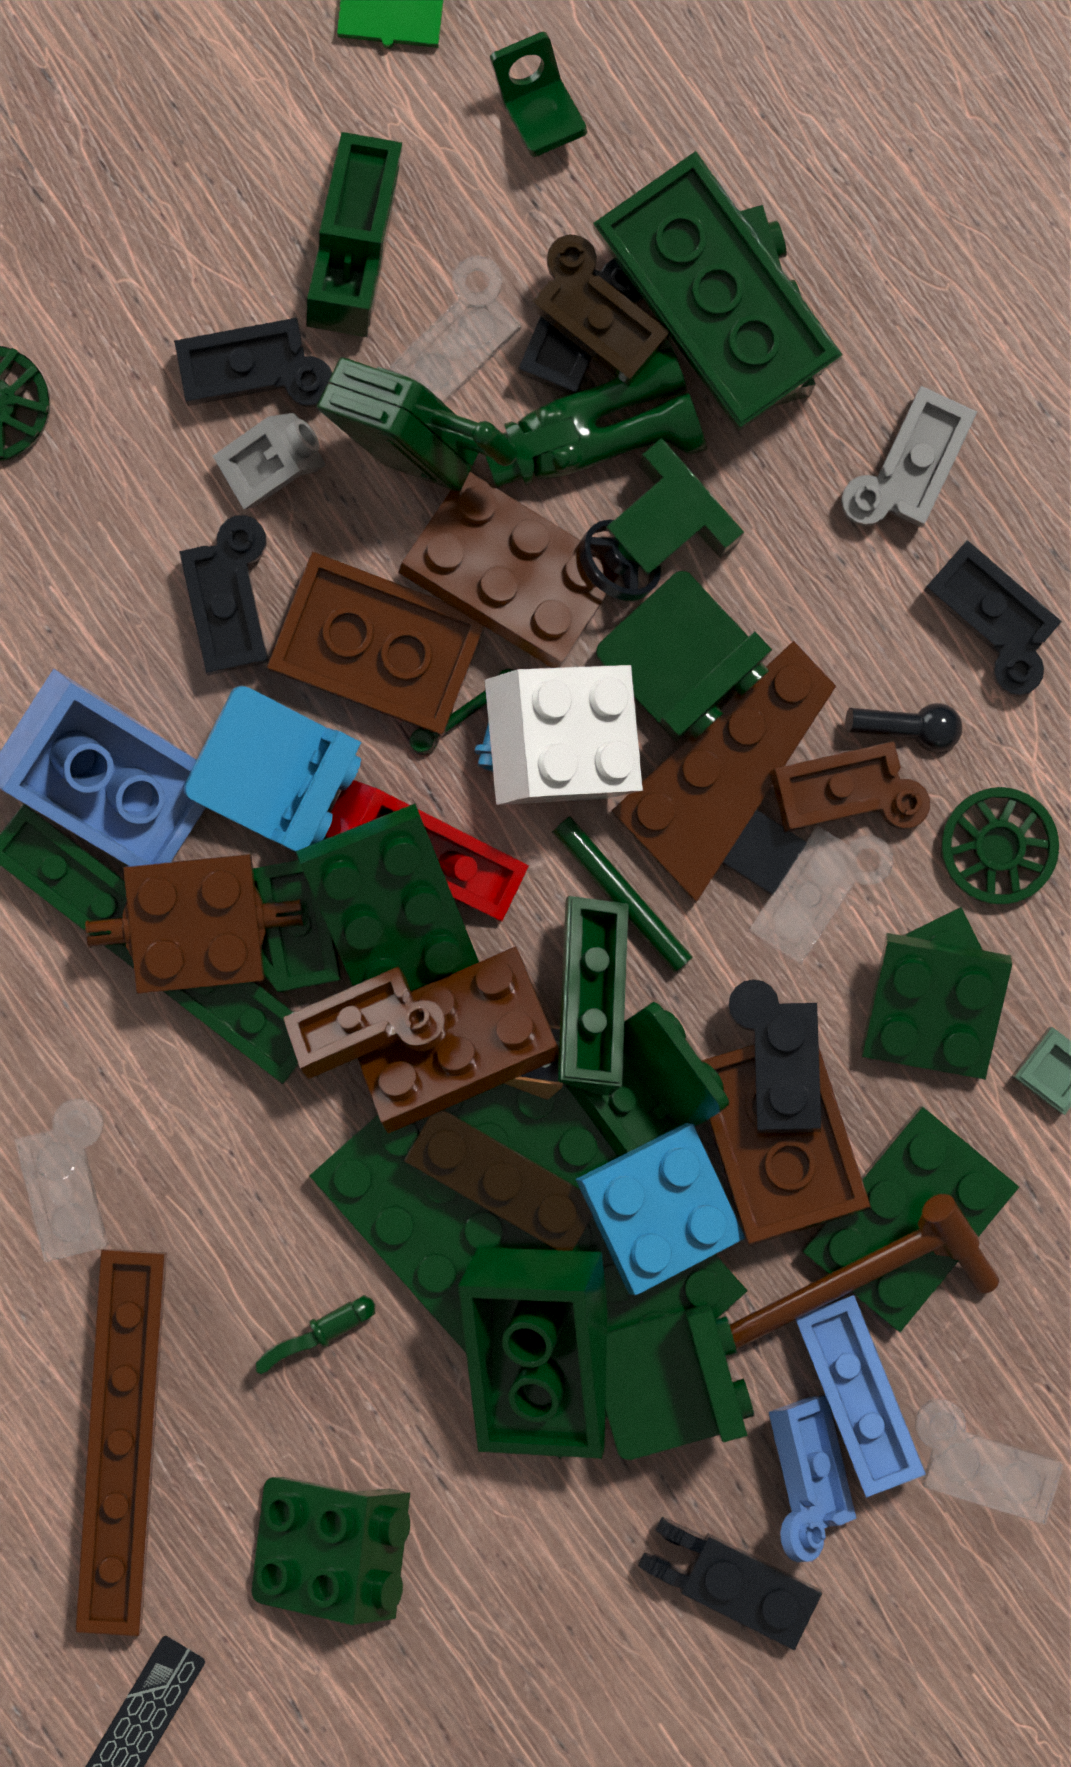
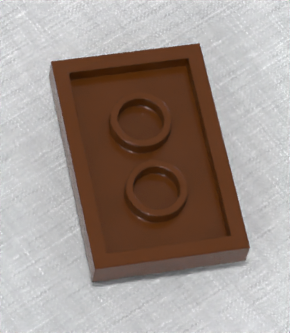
(507, 570)
(376, 644)
(491, 1038)
(783, 1178)

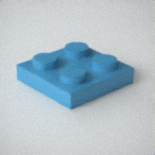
(660, 1208)

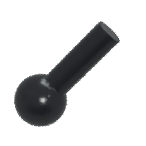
(934, 726)

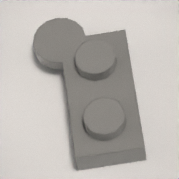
(914, 464)

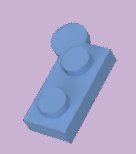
(812, 1475)

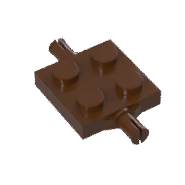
(194, 923)

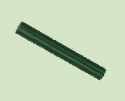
(620, 891)

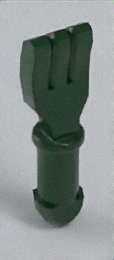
(323, 1331)

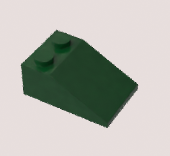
(536, 1350)

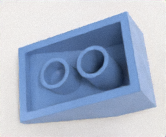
(100, 774)

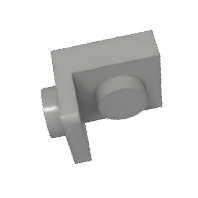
(269, 458)

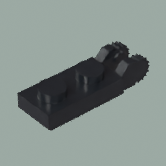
(737, 1584)

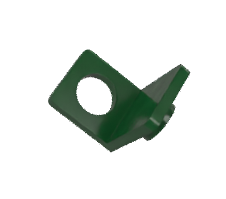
(539, 102)

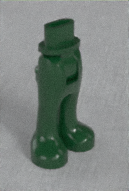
(564, 433)

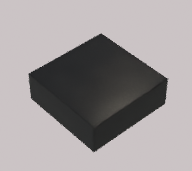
(764, 852)

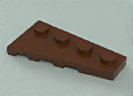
(714, 783)

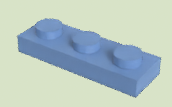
(860, 1396)

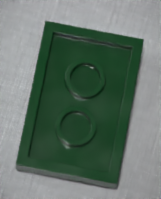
(388, 901)
(911, 1169)

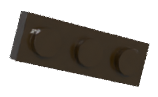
(501, 1180)

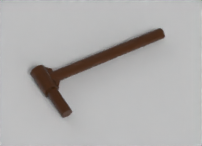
(940, 1230)

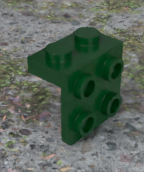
(684, 656)
(660, 1084)
(673, 1383)
(331, 1550)

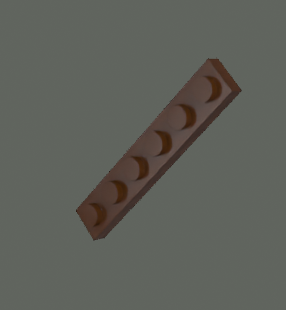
(121, 1442)

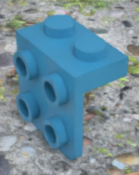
(272, 769)

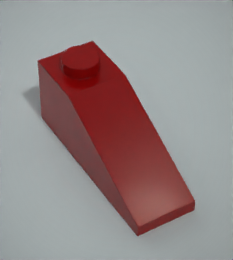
(473, 869)

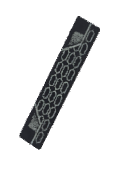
(149, 1706)

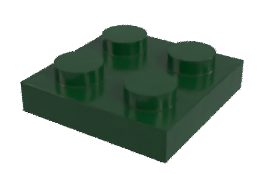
(936, 1006)

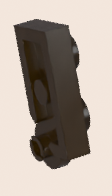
(595, 312)

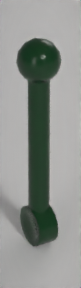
(424, 742)

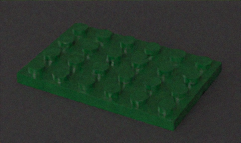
(433, 1231)

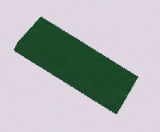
(717, 291)

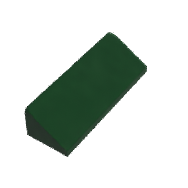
(593, 995)

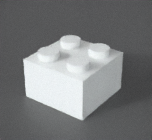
(563, 734)

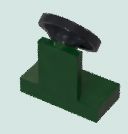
(657, 526)

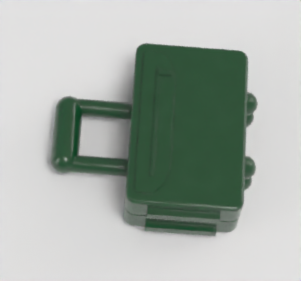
(409, 425)

